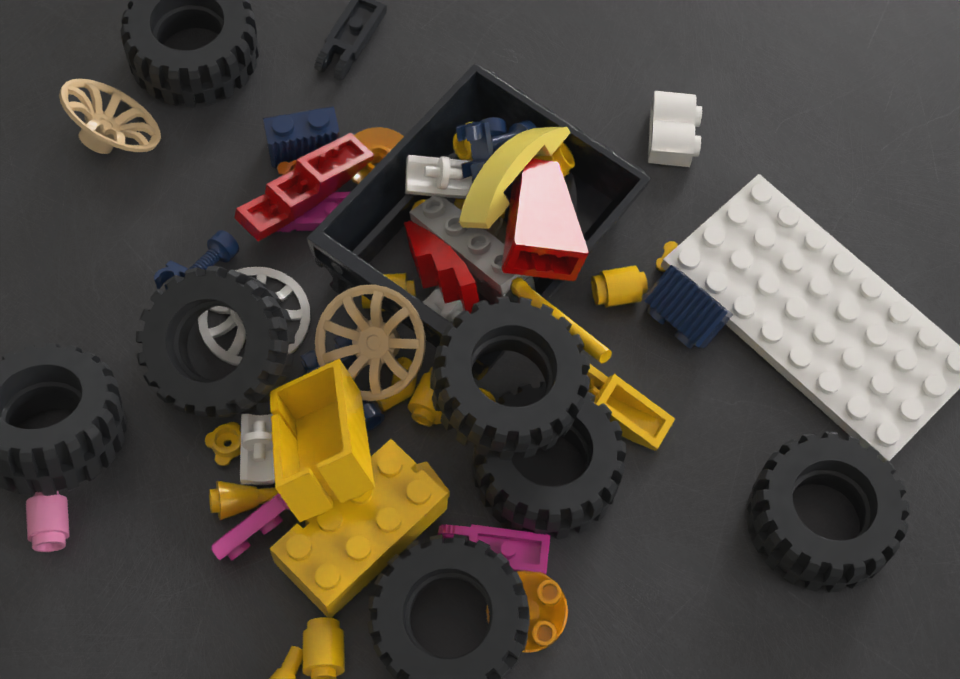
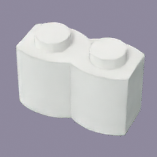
(673, 129)

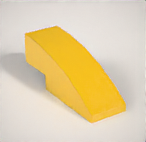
(637, 415)

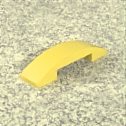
(486, 195)

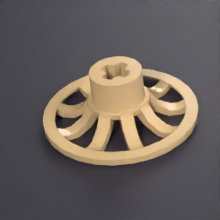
(101, 128)
(373, 340)

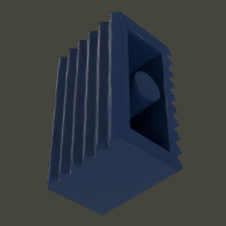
(299, 133)
(687, 308)

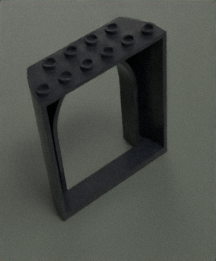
(376, 209)

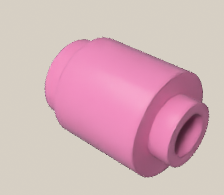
(47, 522)

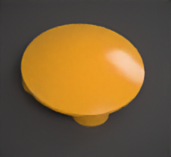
(546, 608)

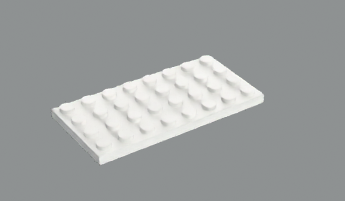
(822, 317)

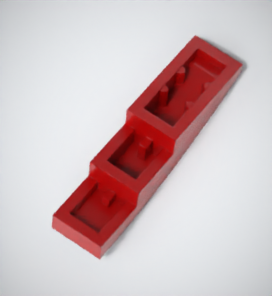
(302, 189)
(441, 266)

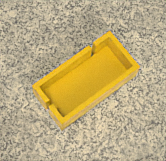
(320, 441)
(358, 537)

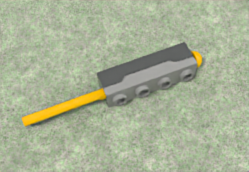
(484, 260)

